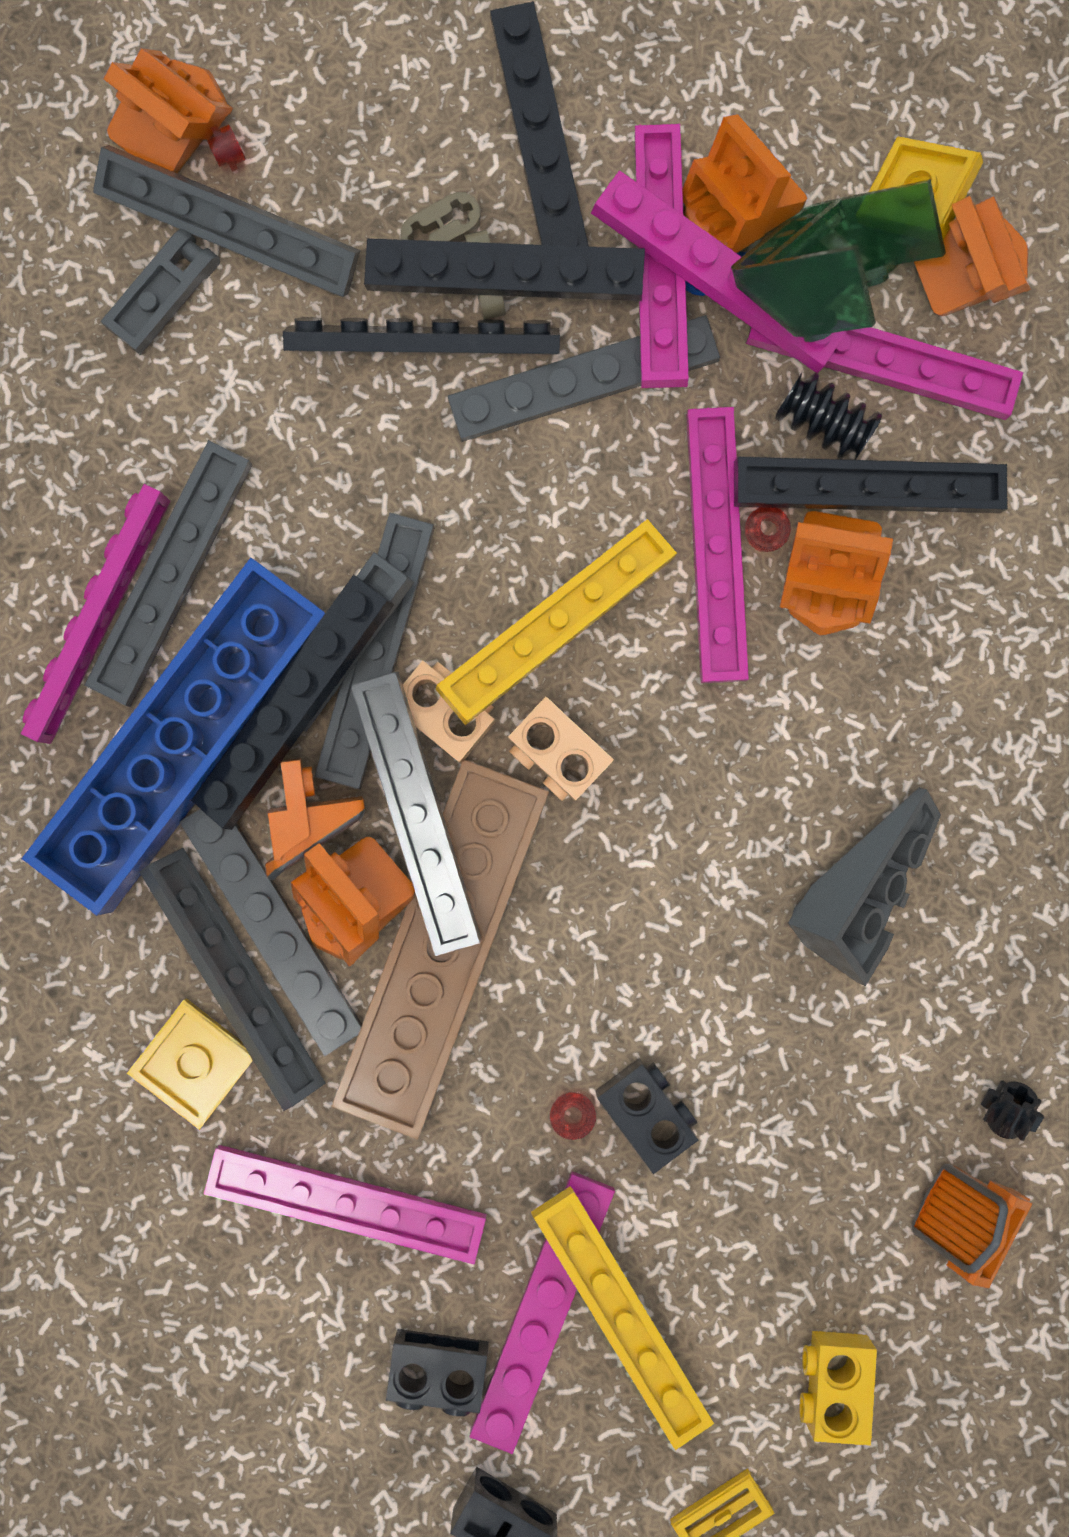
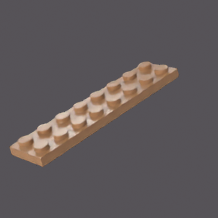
(427, 995)

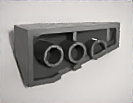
(851, 902)

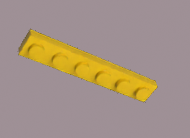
(555, 622)
(622, 1317)

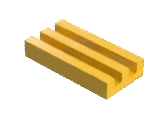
(718, 1497)

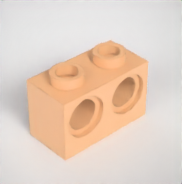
(436, 719)
(568, 741)

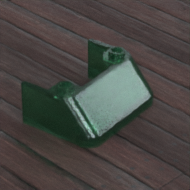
(823, 259)

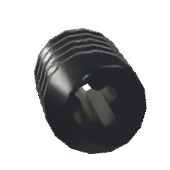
(828, 416)

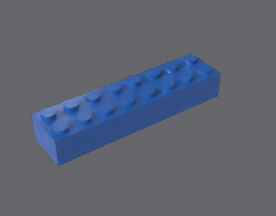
(173, 741)

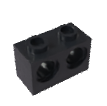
(639, 1119)
(439, 1358)
(497, 1510)

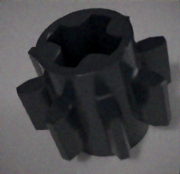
(1012, 1110)

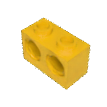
(848, 1385)

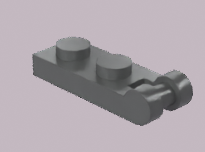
(160, 291)

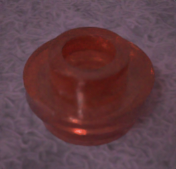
(226, 147)
(758, 539)
(572, 1130)

